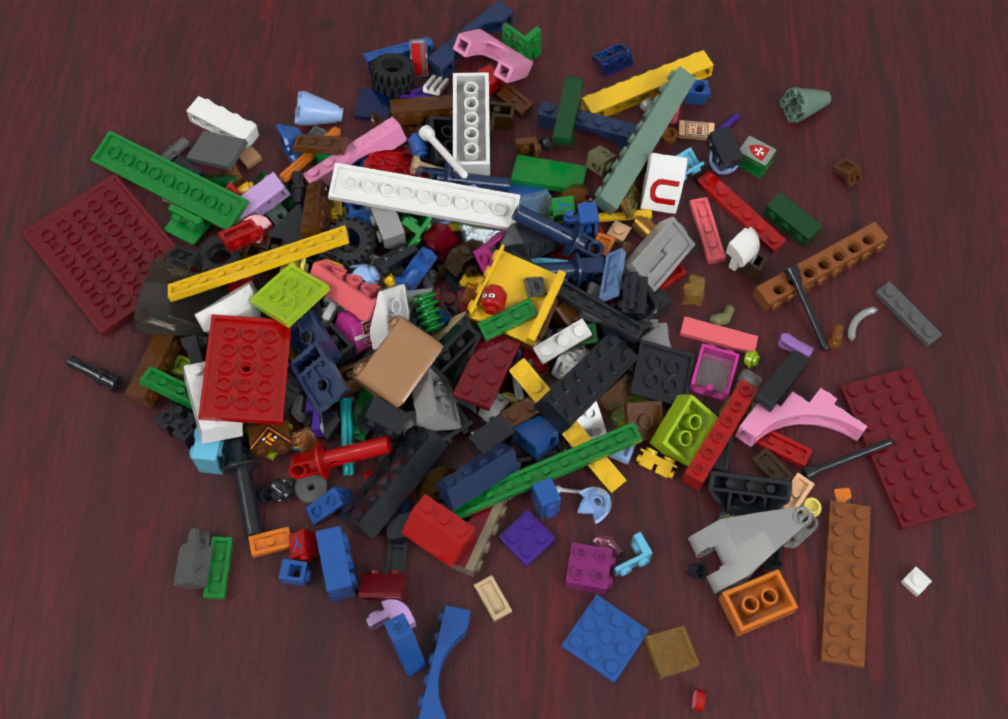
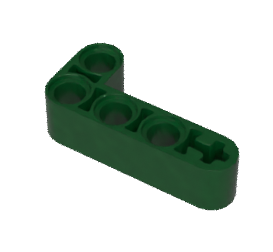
(568, 111)

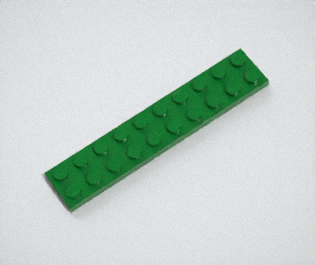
(170, 181)

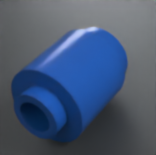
(418, 146)

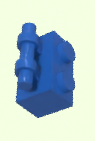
(586, 215)

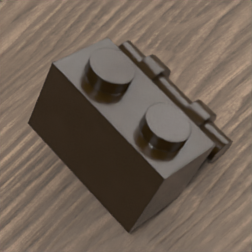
(462, 259)

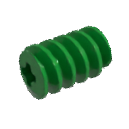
(428, 311)

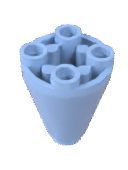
(315, 110)

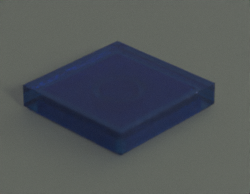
(370, 102)

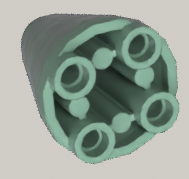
(803, 102)

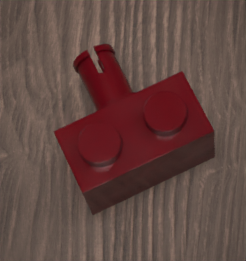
(440, 240)

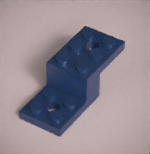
(316, 362)

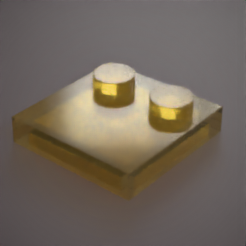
(671, 652)

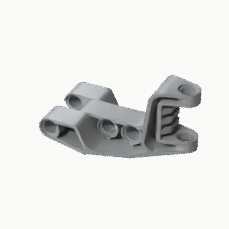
(749, 541)

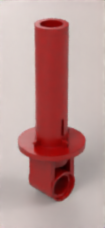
(321, 460)

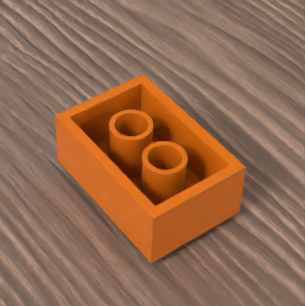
(757, 603)

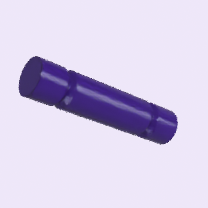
(730, 121)

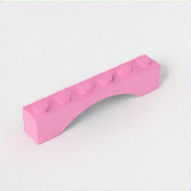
(383, 137)

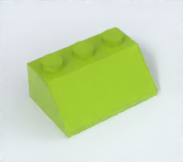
(683, 429)

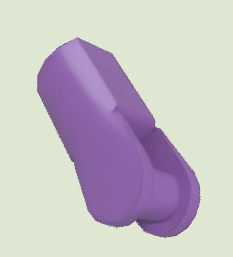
(790, 343)

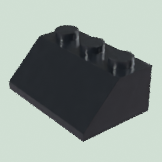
(444, 134)

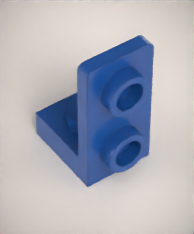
(328, 503)

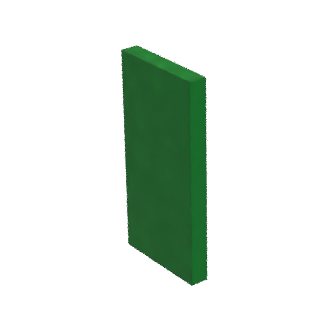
(546, 173)

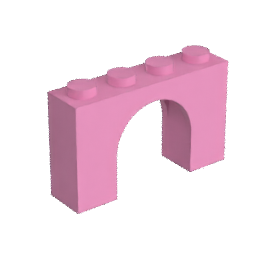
(511, 64)

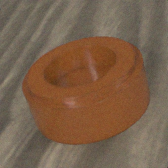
(669, 136)

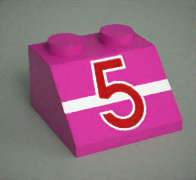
(355, 330)

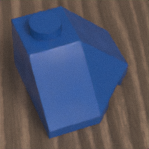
(287, 137)

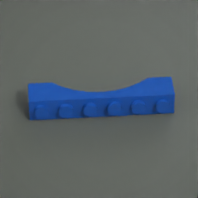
(453, 629)

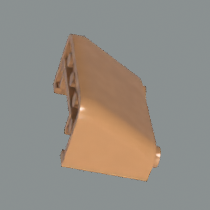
(397, 362)

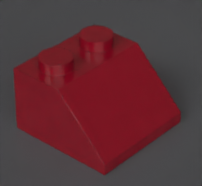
(383, 586)

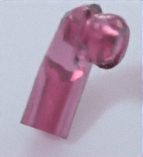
(608, 542)

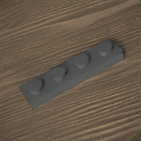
(908, 314)

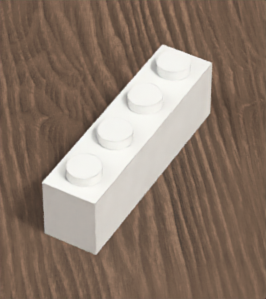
(220, 121)

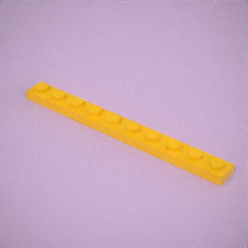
(258, 263)

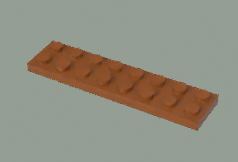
(845, 585)

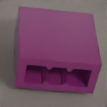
(589, 568)

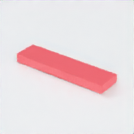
(707, 230)
(718, 335)

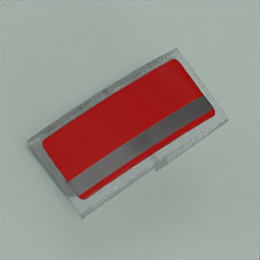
(418, 55)

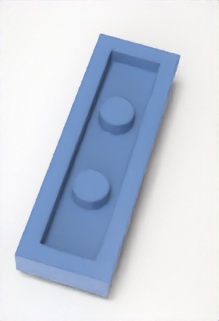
(612, 275)

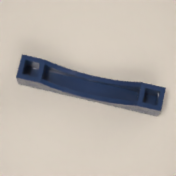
(443, 60)
(609, 128)

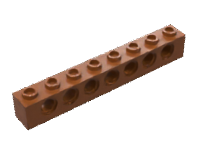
(871, 234)

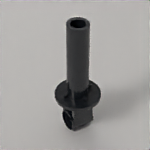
(241, 466)

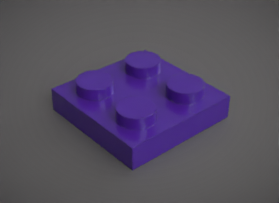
(527, 538)

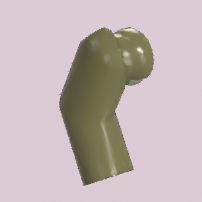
(723, 318)

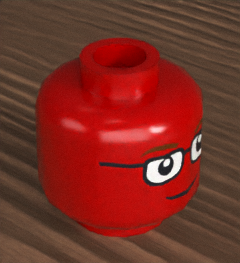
(493, 299)

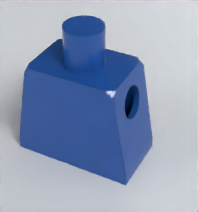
(536, 437)

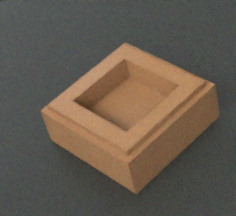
(250, 157)

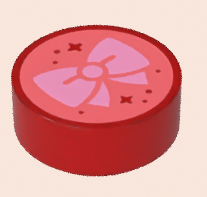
(698, 700)

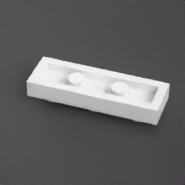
(562, 341)

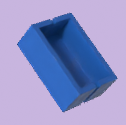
(337, 563)

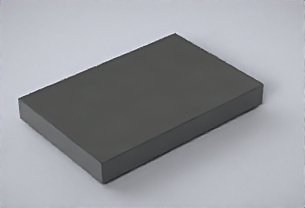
(217, 150)

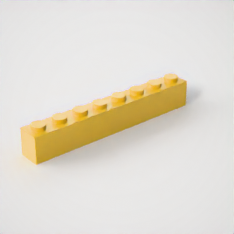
(638, 88)

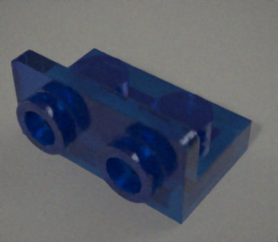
(613, 59)

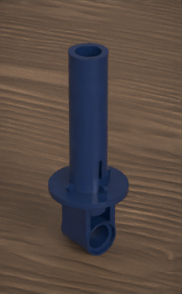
(481, 181)
(572, 239)
(579, 268)

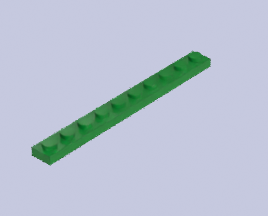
(553, 467)

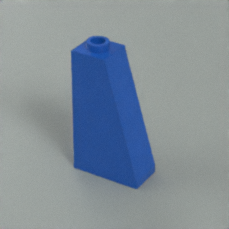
(405, 644)

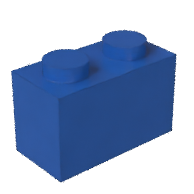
(546, 498)

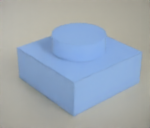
(624, 455)

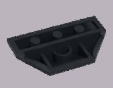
(527, 241)
(748, 493)

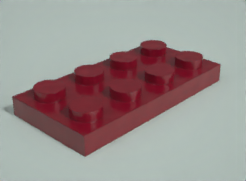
(486, 371)

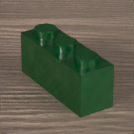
(792, 220)

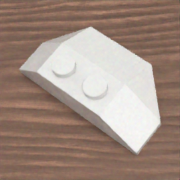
(232, 304)

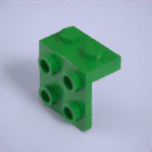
(525, 45)

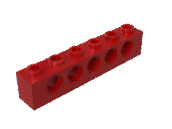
(719, 435)

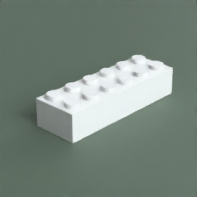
(471, 122)

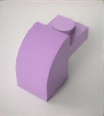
(391, 609)

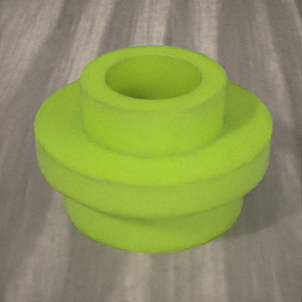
(751, 359)

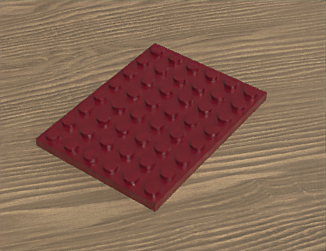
(101, 250)

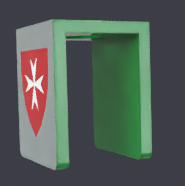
(756, 157)

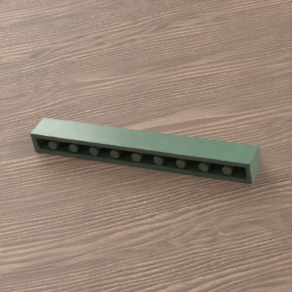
(644, 140)

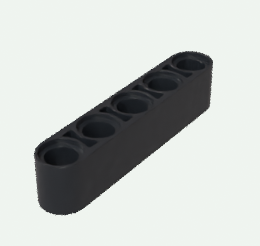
(781, 381)

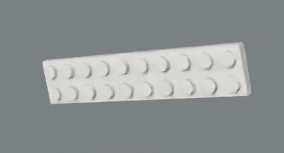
(422, 196)

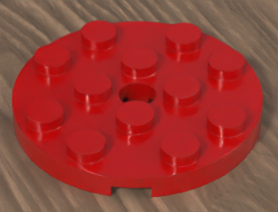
(390, 161)

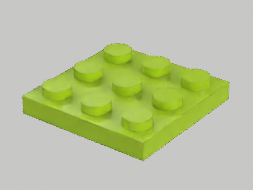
(289, 295)

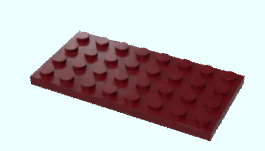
(919, 467)

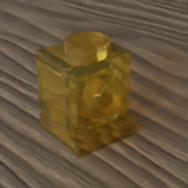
(694, 290)

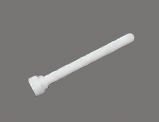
(428, 135)

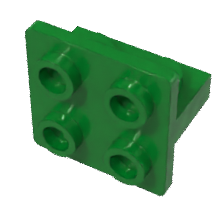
(186, 225)
(416, 226)

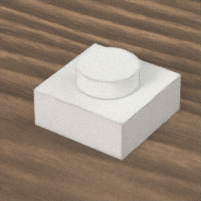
(916, 581)

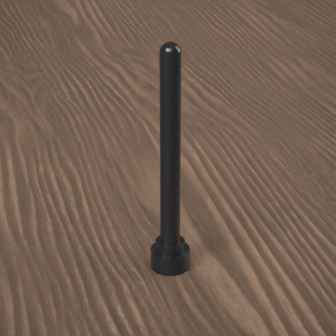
(793, 274)
(811, 472)

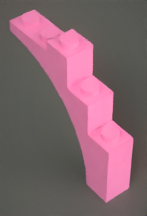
(796, 410)

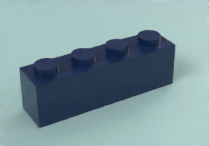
(478, 475)

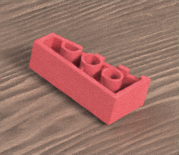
(347, 289)

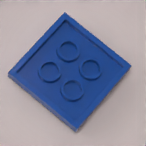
(605, 639)

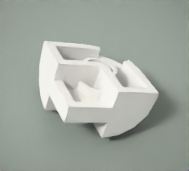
(743, 248)

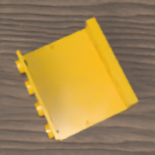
(509, 273)

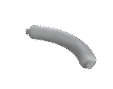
(855, 321)

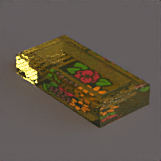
(630, 202)

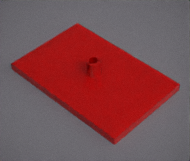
(245, 370)

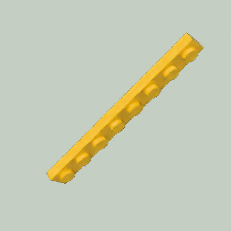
(575, 434)

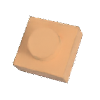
(619, 231)

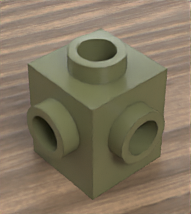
(600, 160)

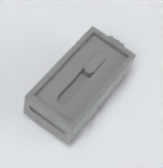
(659, 252)

